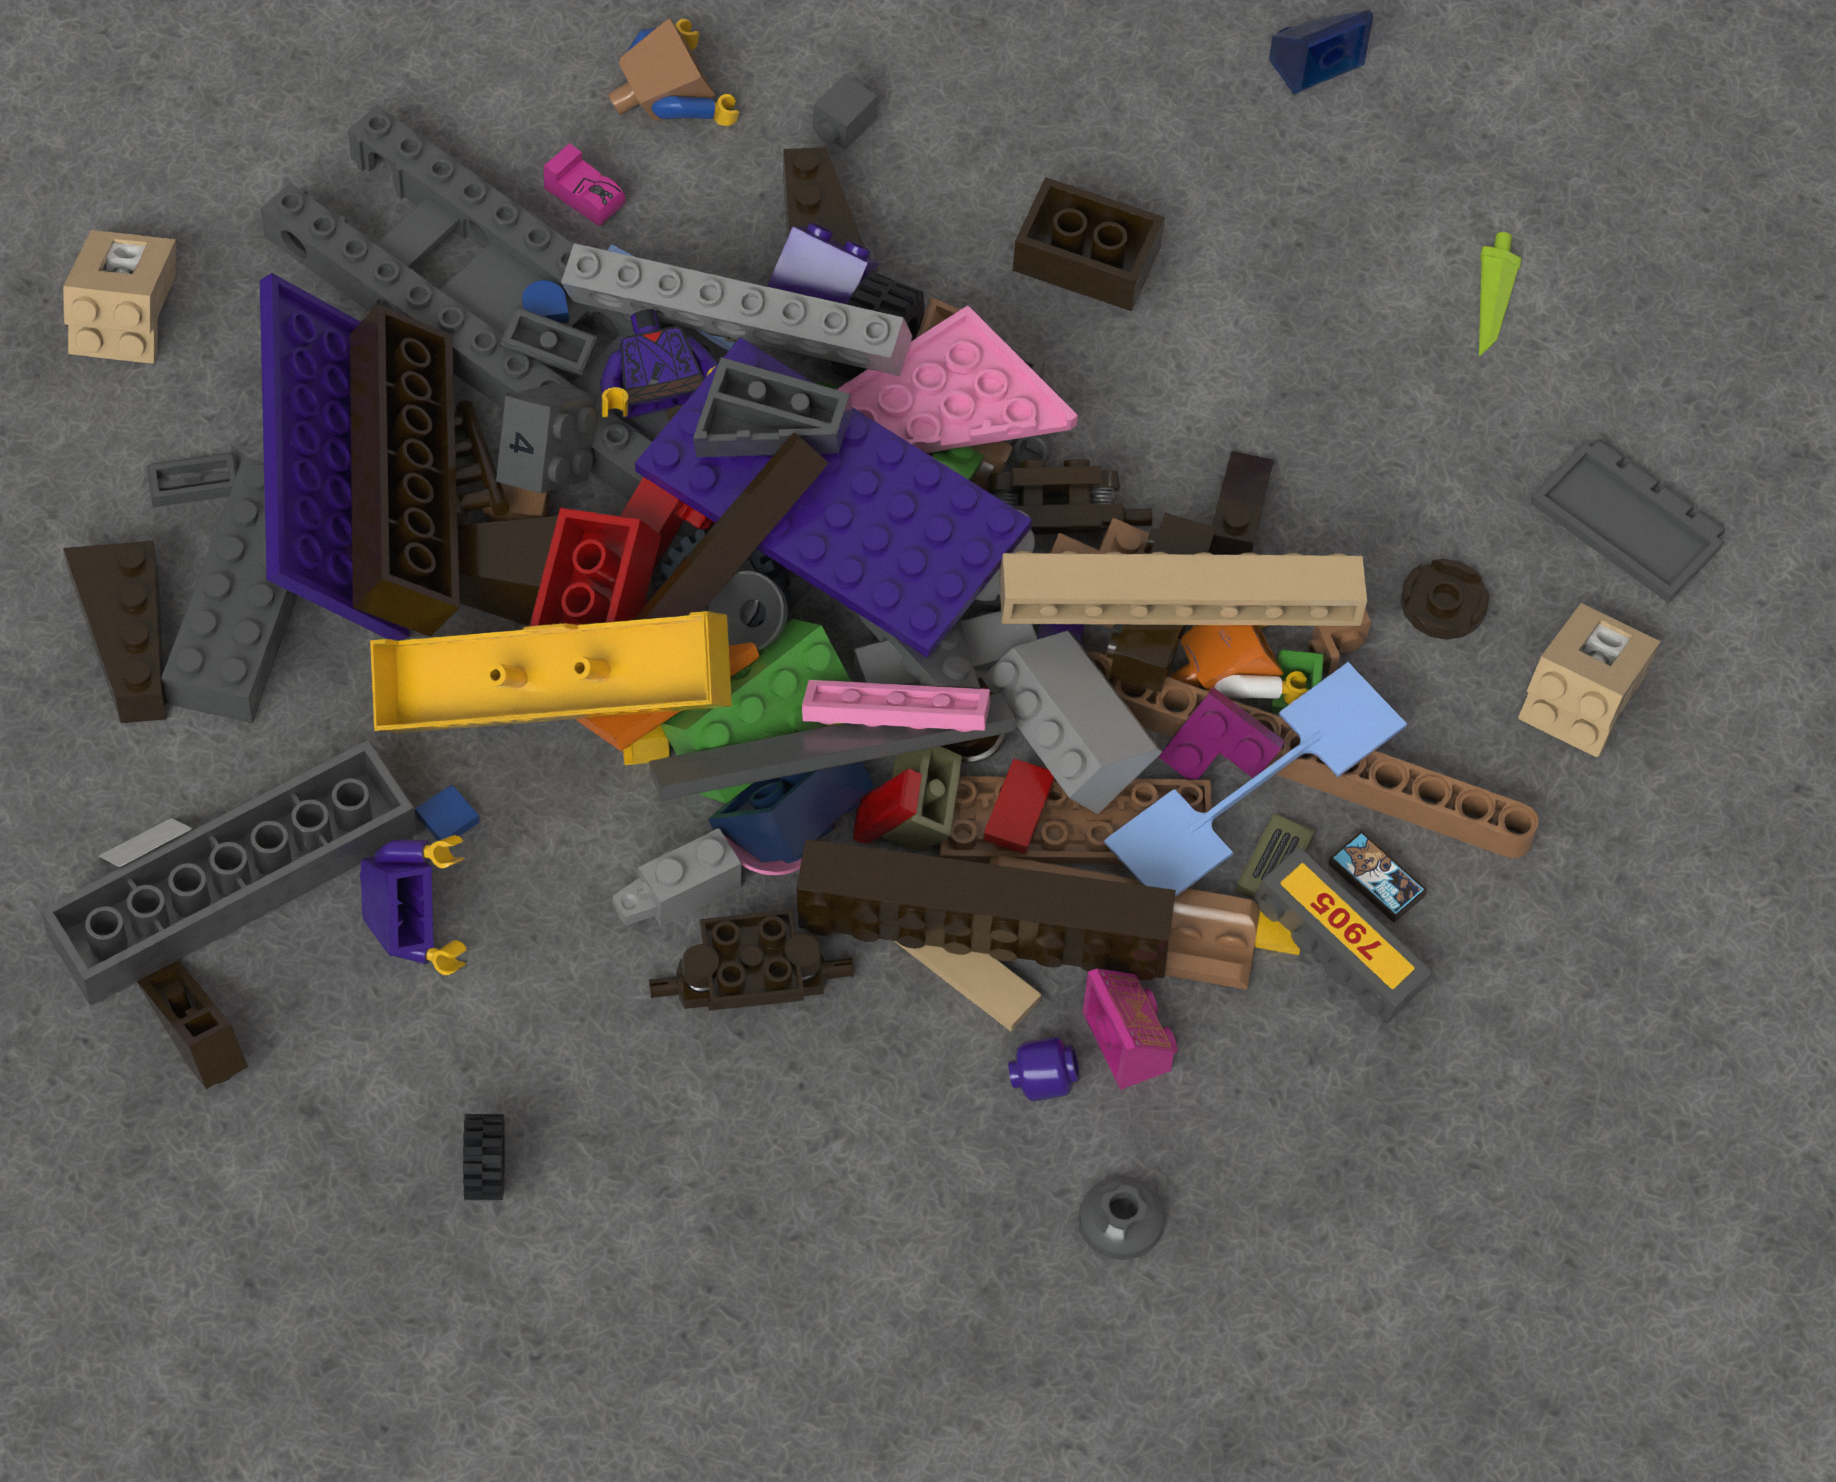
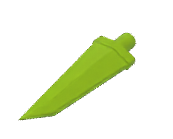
(1497, 281)

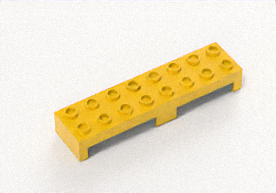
(551, 673)

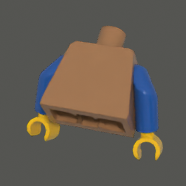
(668, 77)

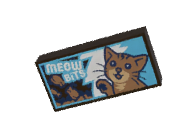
(1377, 876)

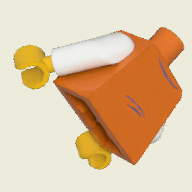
(1236, 663)

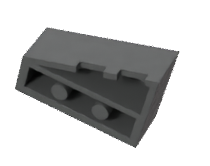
(759, 409)

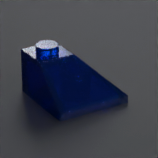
(1321, 49)

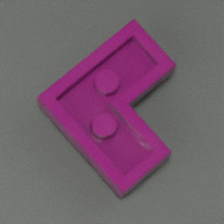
(1220, 728)

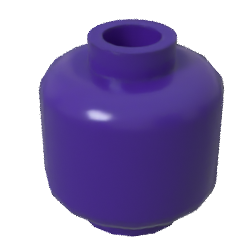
(1044, 1068)

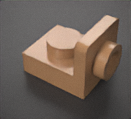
(1330, 639)

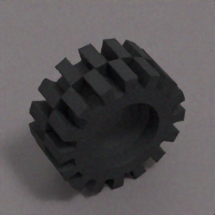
(483, 1156)

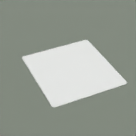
(145, 842)

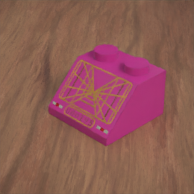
(1127, 1027)

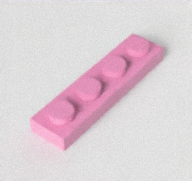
(896, 705)

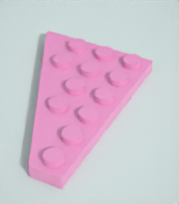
(960, 391)

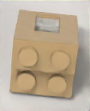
(118, 295)
(1587, 679)

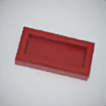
(887, 806)
(1019, 806)

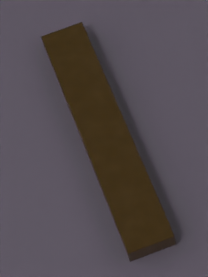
(737, 532)

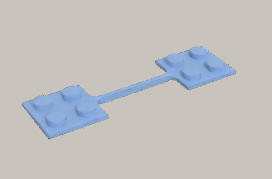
(1335, 720)

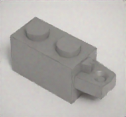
(680, 881)

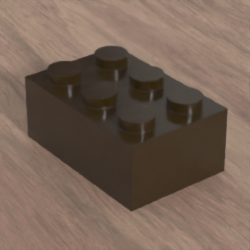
(1088, 244)

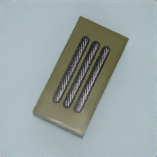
(1275, 845)

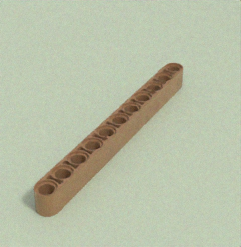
(1362, 784)

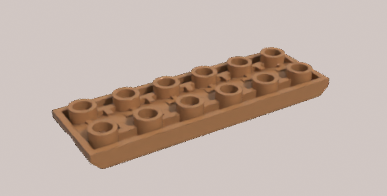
(1066, 828)
(1209, 931)

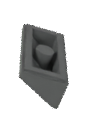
(548, 341)

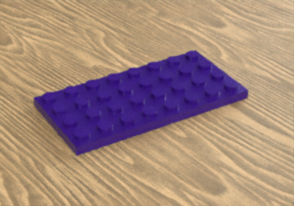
(309, 450)
(873, 530)

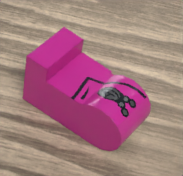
(582, 186)

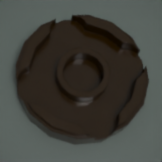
(1438, 610)

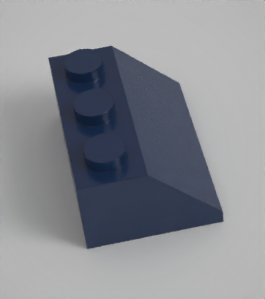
(781, 812)

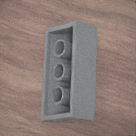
(1073, 718)

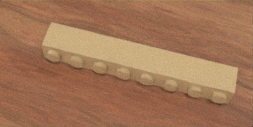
(1182, 589)

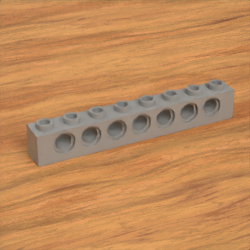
(738, 309)

